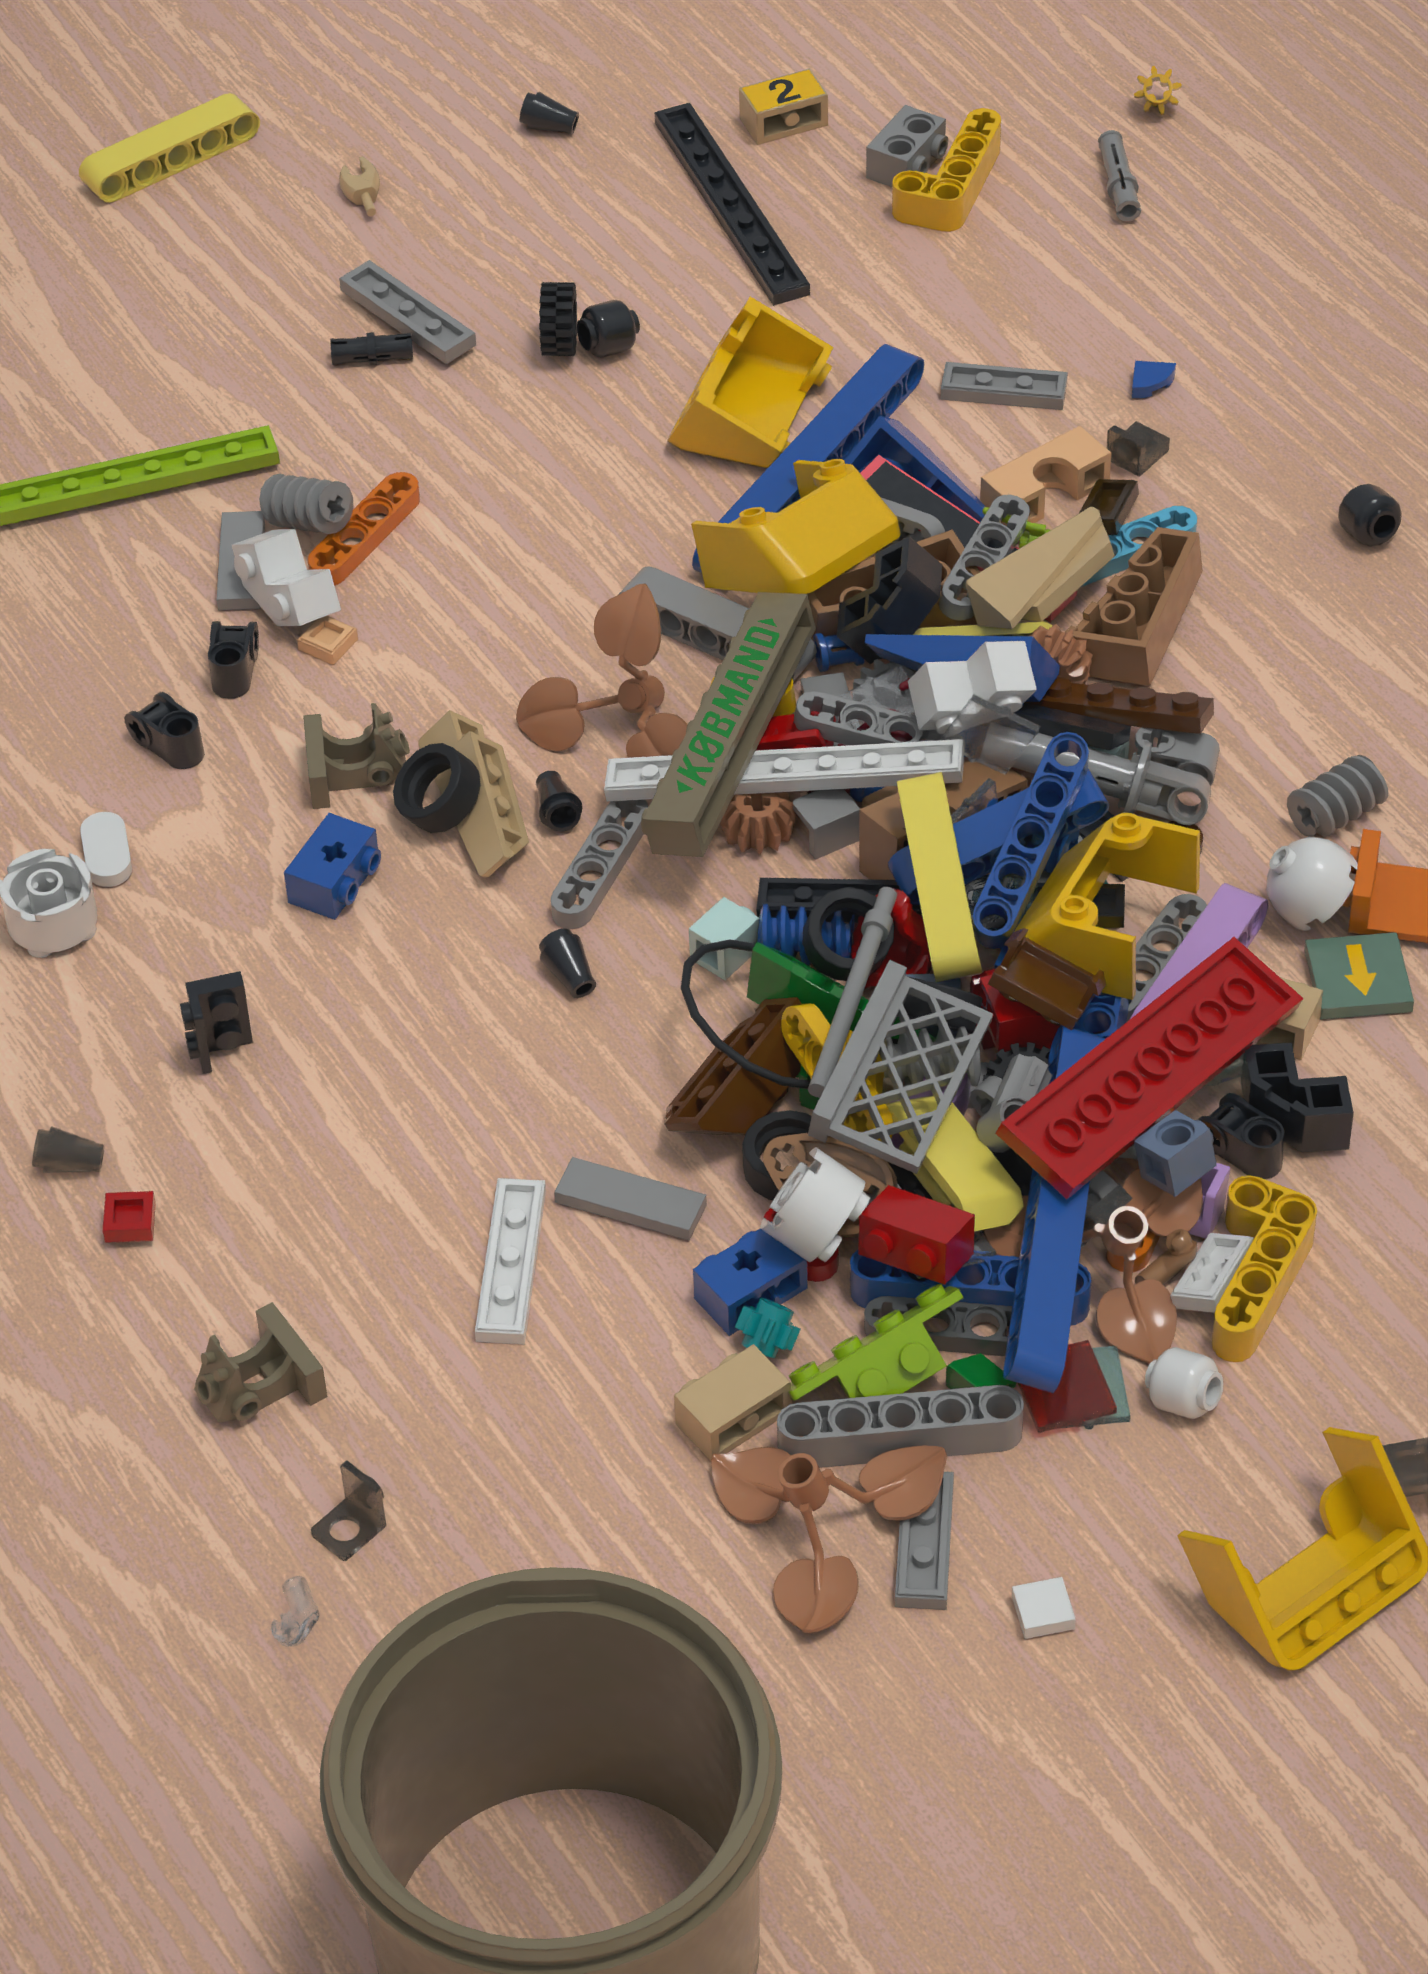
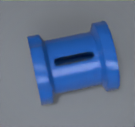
(826, 658)

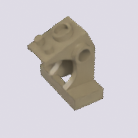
(354, 762)
(277, 1356)

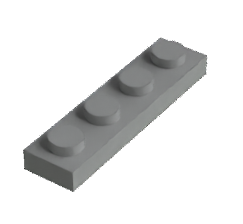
(407, 311)

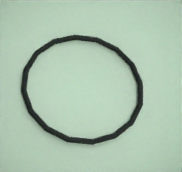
(708, 1031)

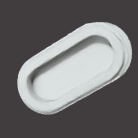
(106, 849)

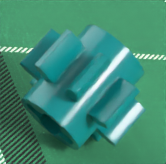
(768, 1327)

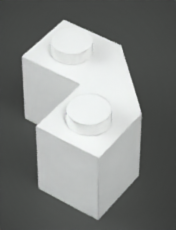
(279, 581)
(994, 672)

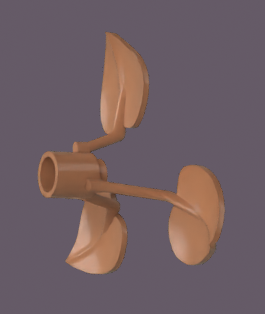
(623, 628)
(1141, 1315)
(757, 1480)

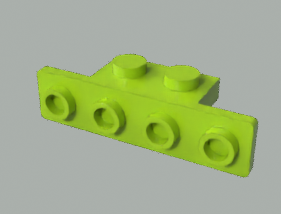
(887, 1359)

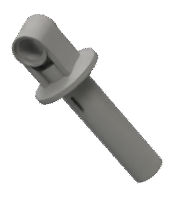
(1135, 782)

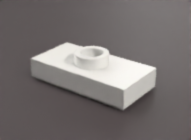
(1210, 1272)

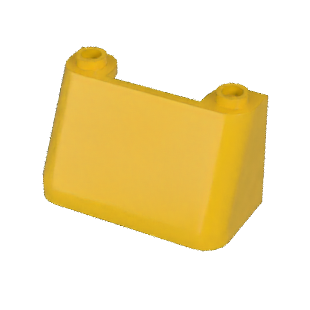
(752, 388)

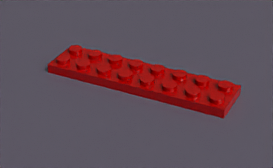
(1148, 1067)

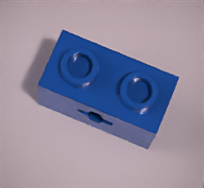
(332, 866)
(745, 1273)

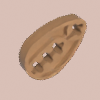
(872, 1169)

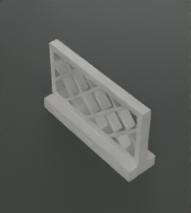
(858, 1063)

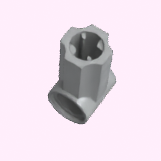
(1020, 1083)

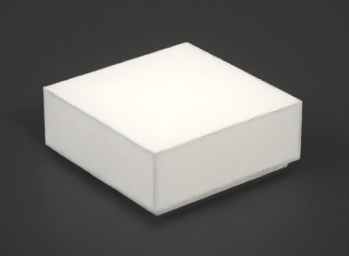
(1043, 1607)

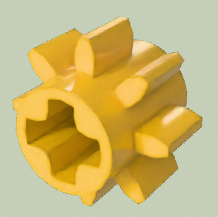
(1164, 82)

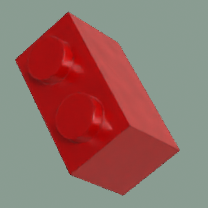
(916, 1234)

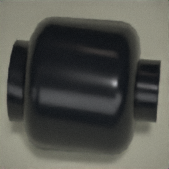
(608, 328)
(1369, 514)

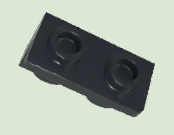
(216, 1015)

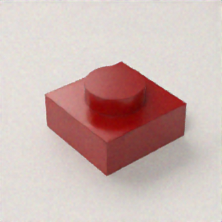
(129, 1216)

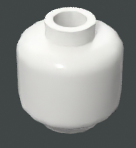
(1184, 1383)

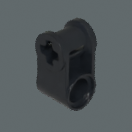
(232, 658)
(167, 731)
(1246, 1137)

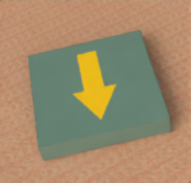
(1359, 975)

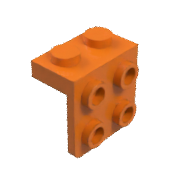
(1387, 895)

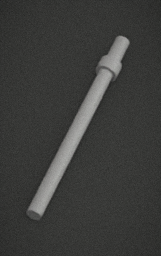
(874, 930)

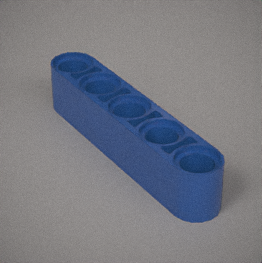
(1036, 819)
(984, 833)
(980, 1283)

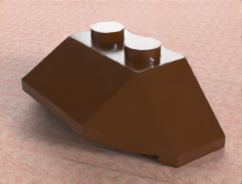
(724, 1095)

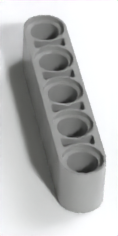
(699, 615)
(924, 1420)

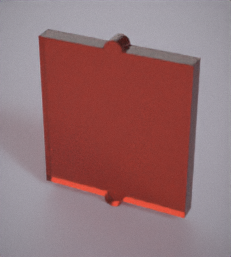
(1079, 1396)

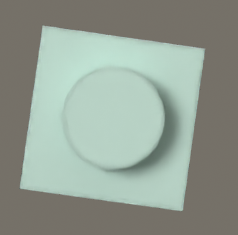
(720, 923)

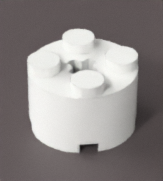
(48, 902)
(815, 1207)

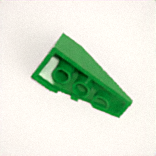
(783, 976)

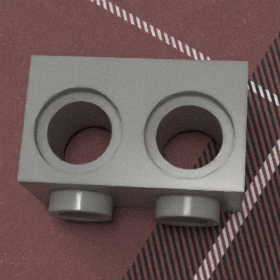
(906, 143)

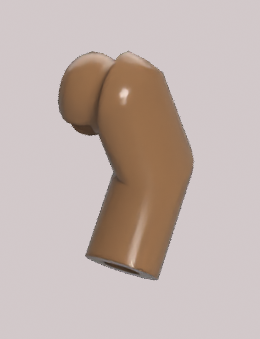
(1179, 1254)

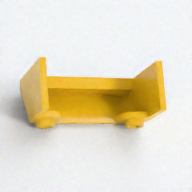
(804, 544)
(1064, 913)
(1338, 1580)

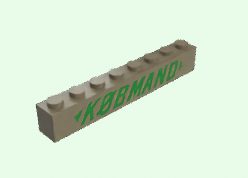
(728, 725)

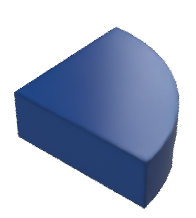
(1151, 377)

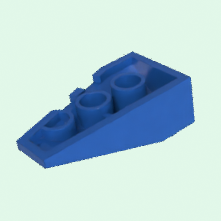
(906, 451)
(916, 650)

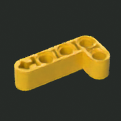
(947, 198)
(1283, 1236)

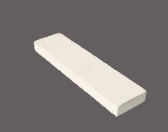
(510, 1261)

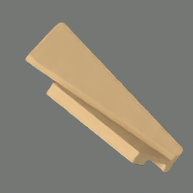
(1040, 574)
(495, 824)

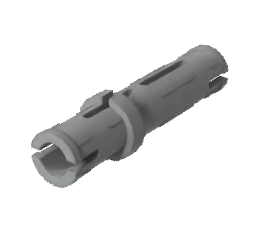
(1125, 199)

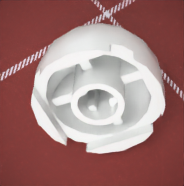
(1309, 880)

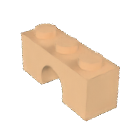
(1065, 463)

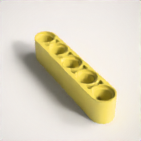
(169, 147)
(939, 877)

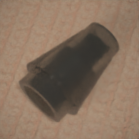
(65, 1152)

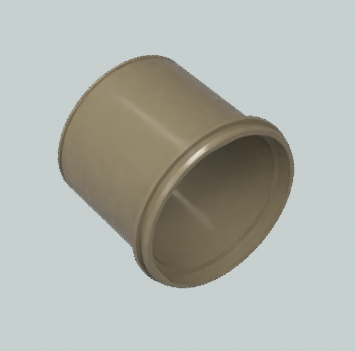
(538, 1691)

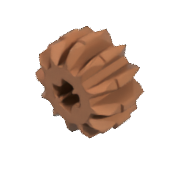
(1067, 652)
(759, 820)

